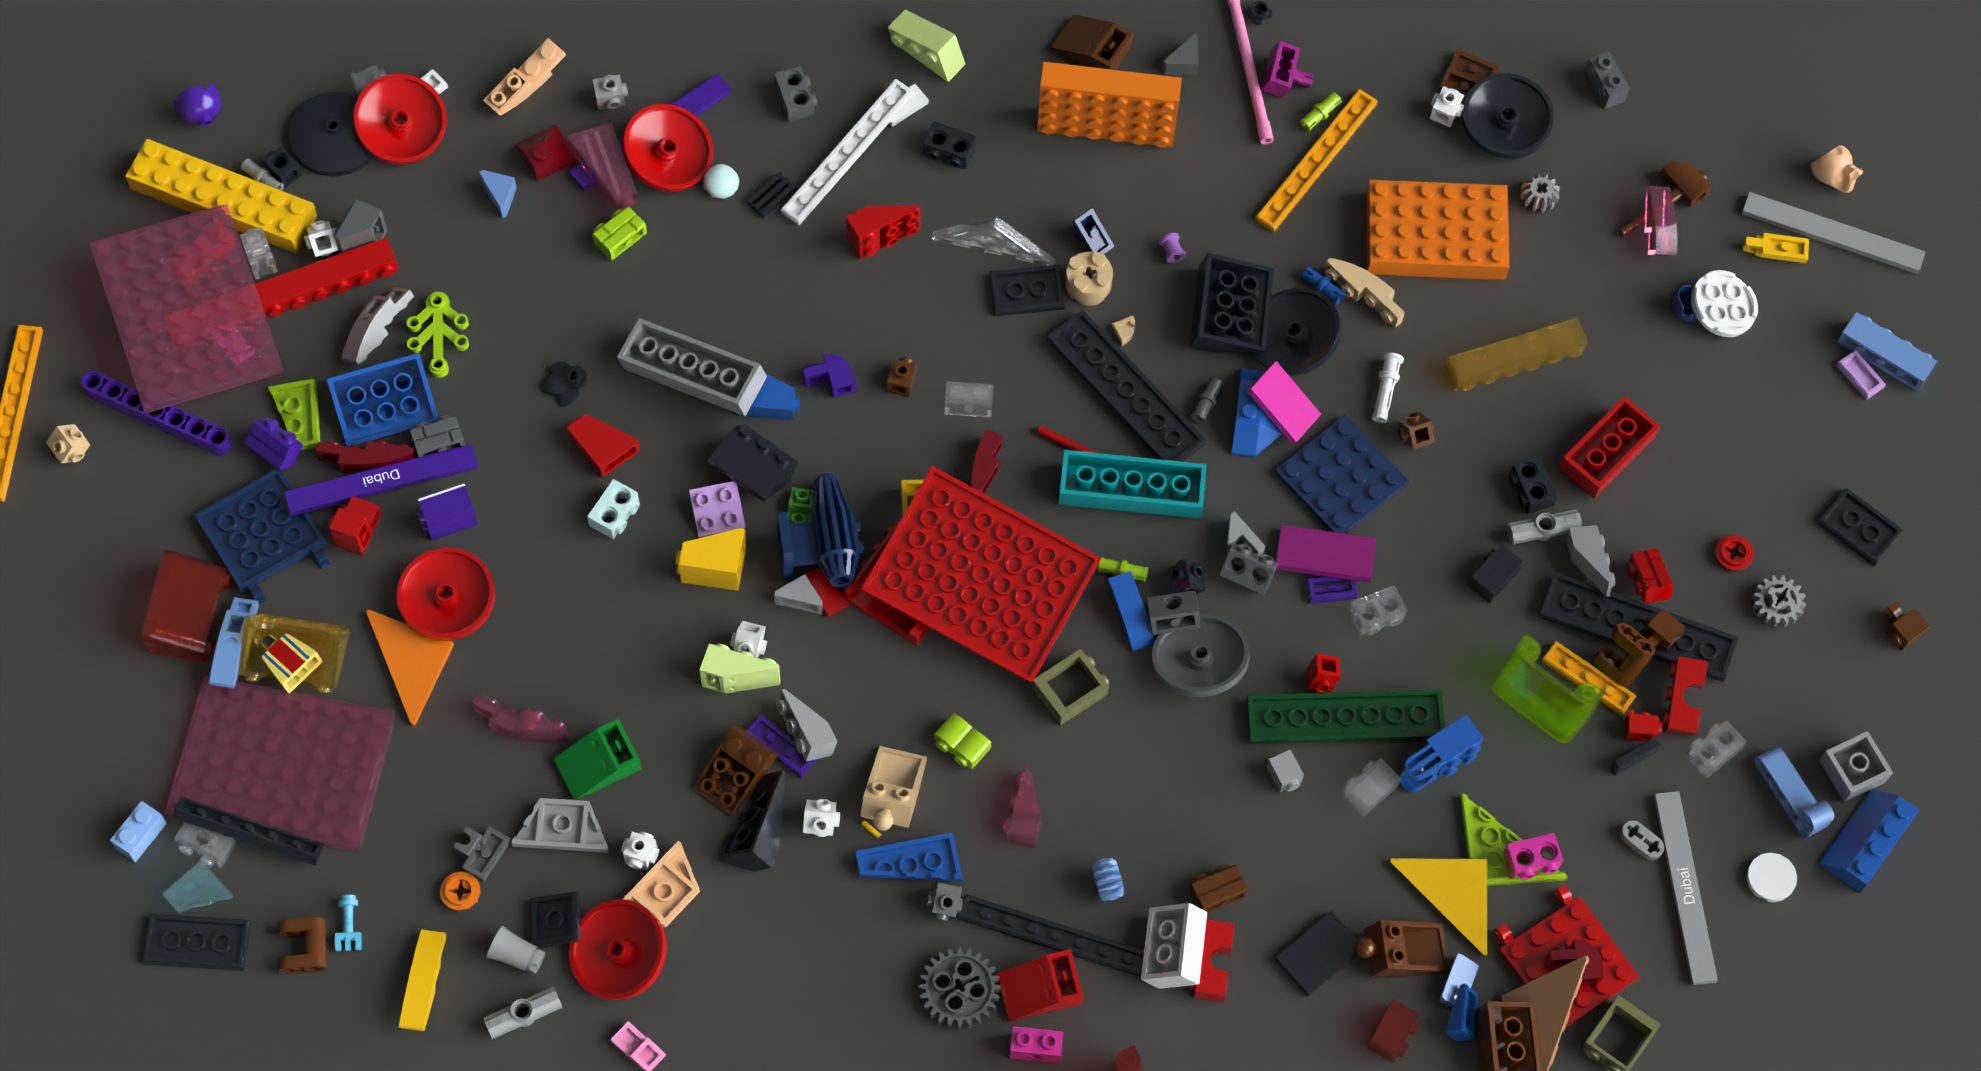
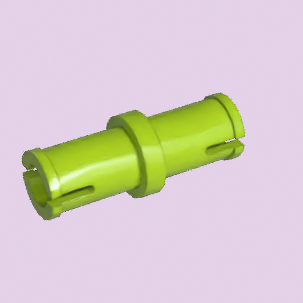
(1320, 111)
(1116, 568)

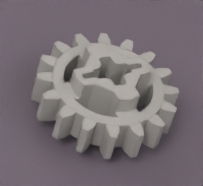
(1787, 610)

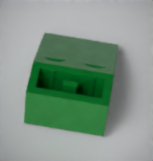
(598, 760)

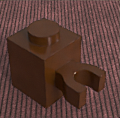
(1905, 628)
(1663, 629)

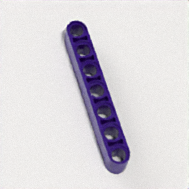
(162, 421)

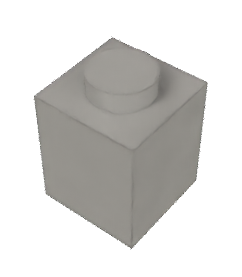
(1285, 771)

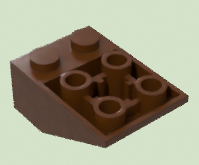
(1094, 42)
(735, 769)

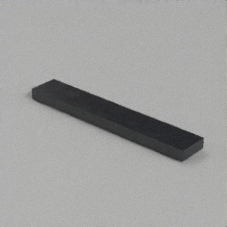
(248, 830)

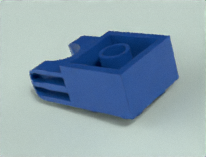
(1442, 755)

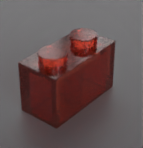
(1393, 1031)

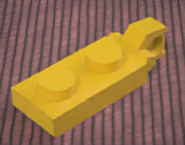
(1778, 247)

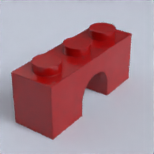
(1679, 716)
(1213, 981)

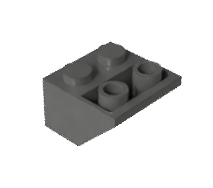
(361, 226)

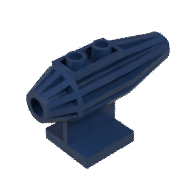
(825, 540)

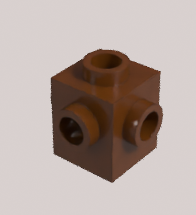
(1416, 430)

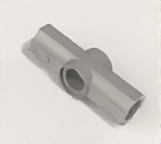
(1530, 529)
(507, 1018)

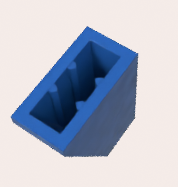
(775, 401)

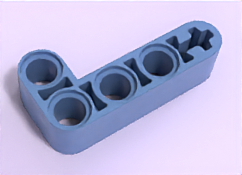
(1793, 794)

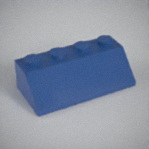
(1868, 838)

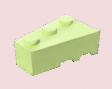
(928, 44)

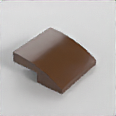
(1466, 72)

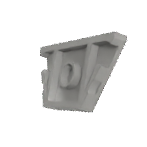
(562, 826)

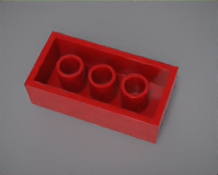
(1609, 447)

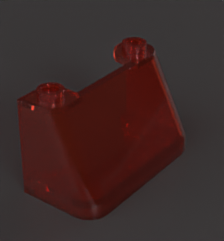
(183, 607)

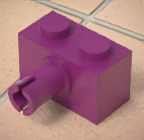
(1282, 70)

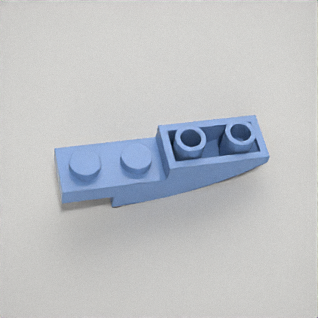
(228, 648)

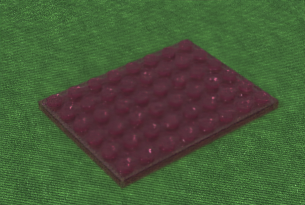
(186, 308)
(285, 760)

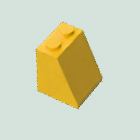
(713, 560)

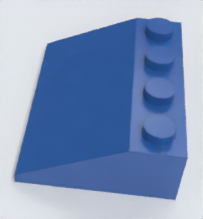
(382, 399)

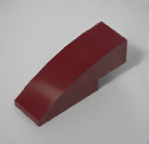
(985, 461)

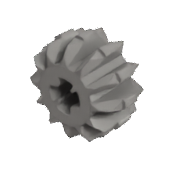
(1540, 192)

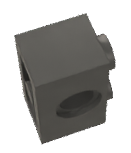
(1174, 612)

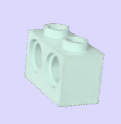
(609, 507)

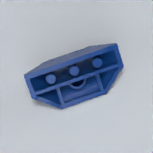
(1252, 426)

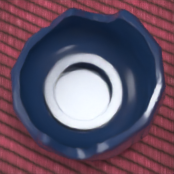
(1681, 304)

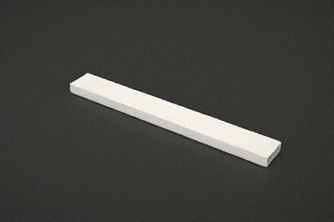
(847, 152)

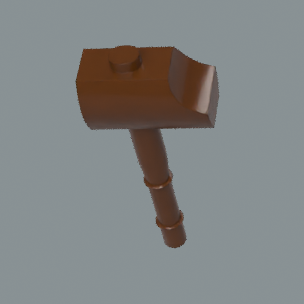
(1686, 184)

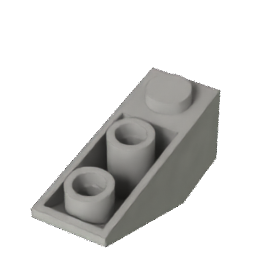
(1588, 555)
(810, 731)

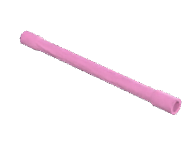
(1263, 125)

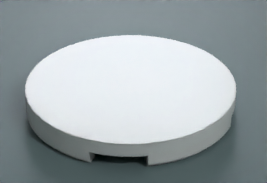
(1724, 303)

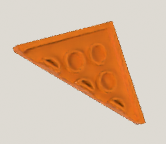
(411, 659)

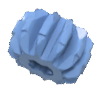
(1107, 879)

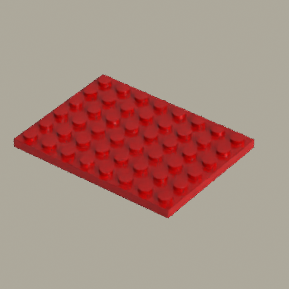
(981, 574)

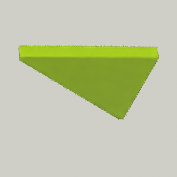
(1487, 840)

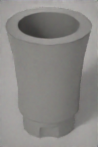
(515, 951)

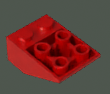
(881, 227)
(1041, 986)

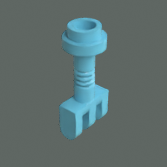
(348, 935)

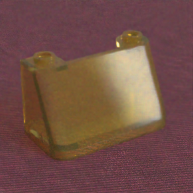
(325, 638)

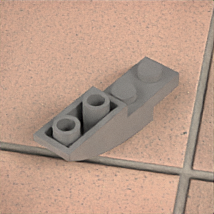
(369, 327)

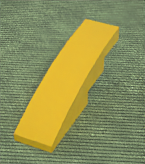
(422, 980)

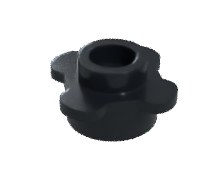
(1259, 6)

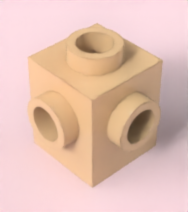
(68, 443)

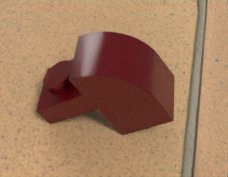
(1562, 955)

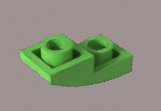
(800, 505)

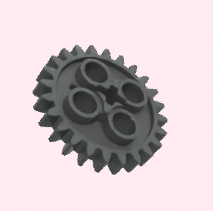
(947, 969)

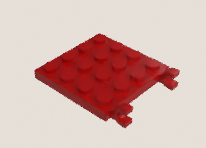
(1528, 952)

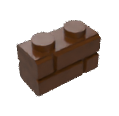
(1218, 888)

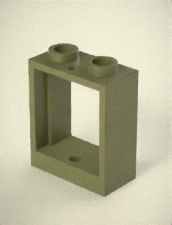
(1051, 700)
(1632, 1016)

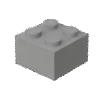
(1855, 766)

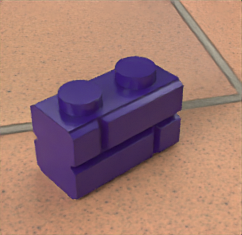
(274, 443)

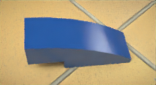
(1131, 611)

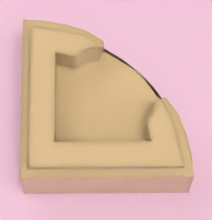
(1124, 329)

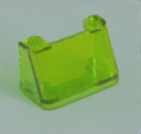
(1542, 696)

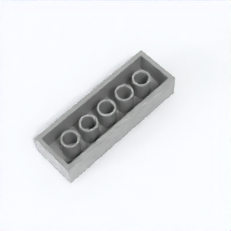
(692, 367)

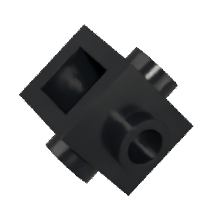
(1186, 577)

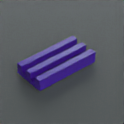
(1334, 596)

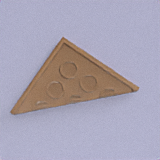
(1552, 1003)

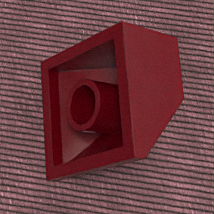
(546, 153)

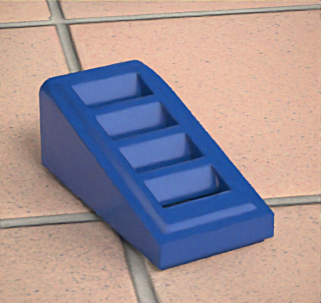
(1463, 1015)

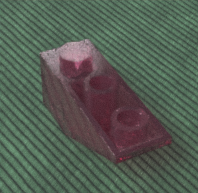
(1026, 816)

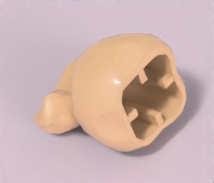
(1836, 169)

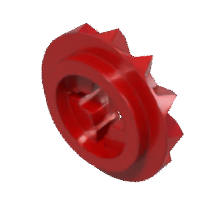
(1744, 550)

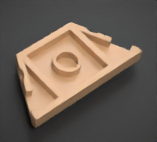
(667, 886)

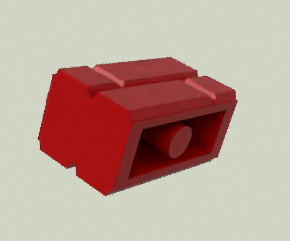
(1650, 576)

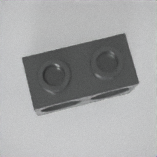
(1607, 80)
(795, 93)
(1247, 574)

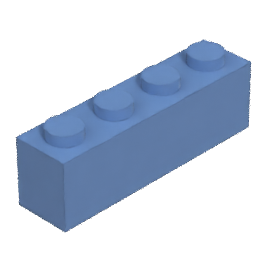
(1887, 351)

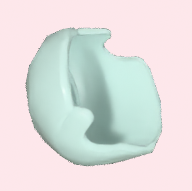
(721, 181)

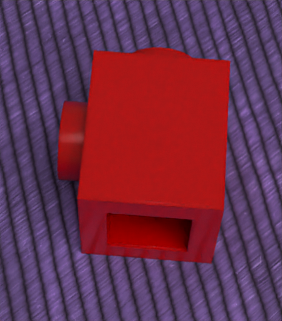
(1323, 673)

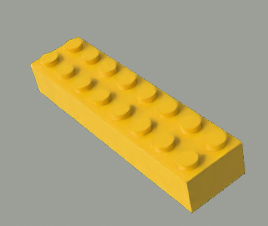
(202, 185)

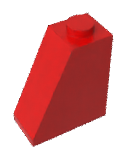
(601, 443)

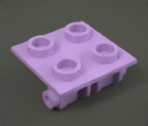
(717, 508)

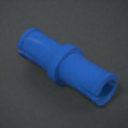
(1323, 285)

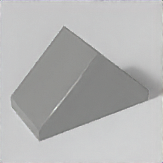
(799, 595)

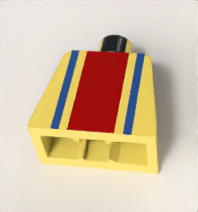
(289, 660)

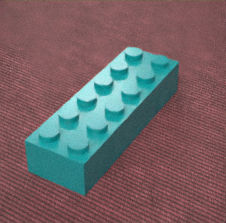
(1132, 484)

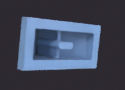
(500, 189)

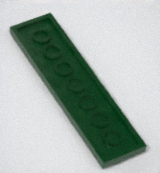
(1345, 716)

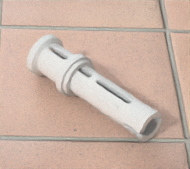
(1388, 378)

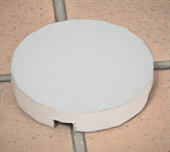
(1771, 877)

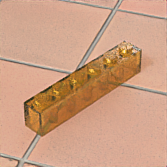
(1516, 354)

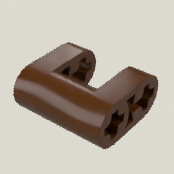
(1627, 669)
(314, 945)

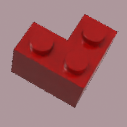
(354, 525)

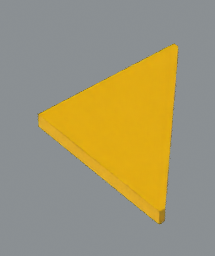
(1455, 890)

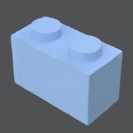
(138, 831)

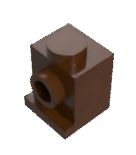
(901, 383)

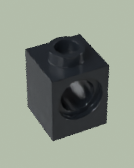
(286, 174)

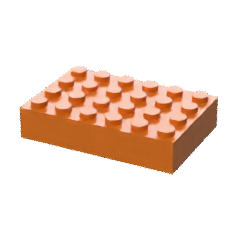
(1108, 104)
(1437, 229)

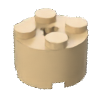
(1089, 278)

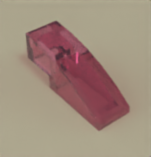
(1660, 221)

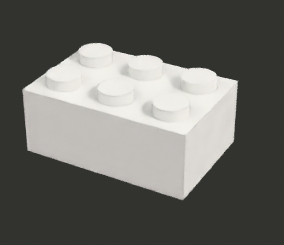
(1174, 945)

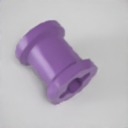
(1172, 248)

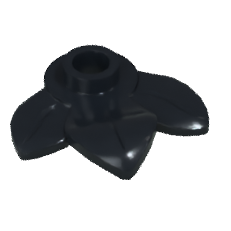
(562, 382)

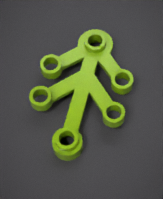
(437, 330)

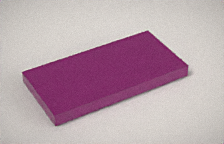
(1326, 553)

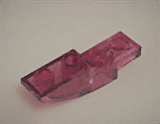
(527, 726)

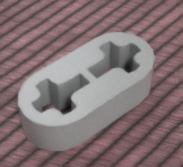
(1638, 844)

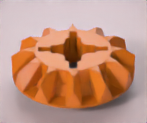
(453, 883)

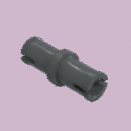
(1207, 400)

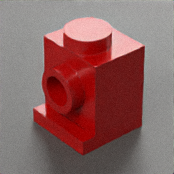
(1641, 726)

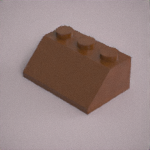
(1508, 1036)

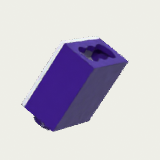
(446, 512)

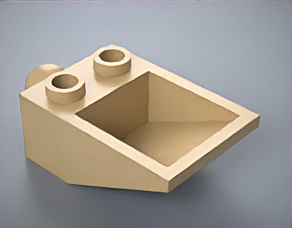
(893, 788)

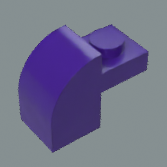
(834, 370)

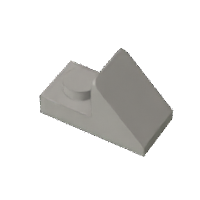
(1240, 533)

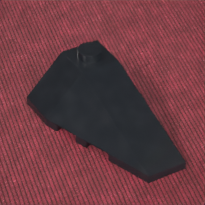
(758, 835)

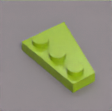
(299, 410)

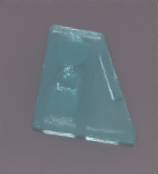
(196, 889)

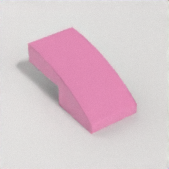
(637, 1047)

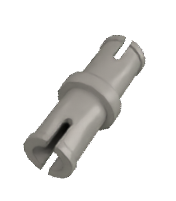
(260, 174)

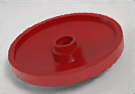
(400, 119)
(667, 147)
(445, 594)
(618, 950)

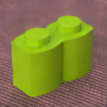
(962, 741)

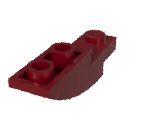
(356, 459)

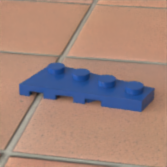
(917, 859)

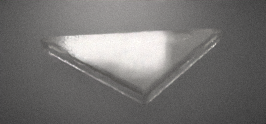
(995, 238)

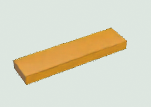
(1580, 671)

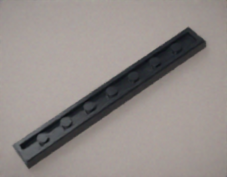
(1052, 935)

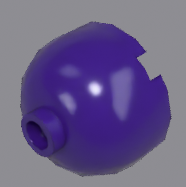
(199, 105)

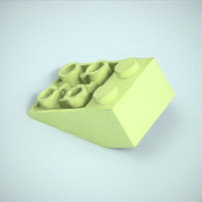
(736, 671)

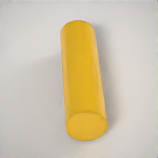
(873, 831)

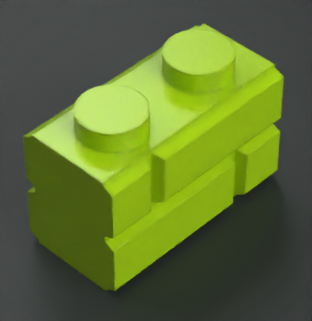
(619, 232)

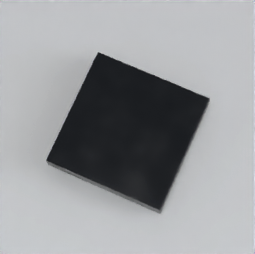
(555, 919)

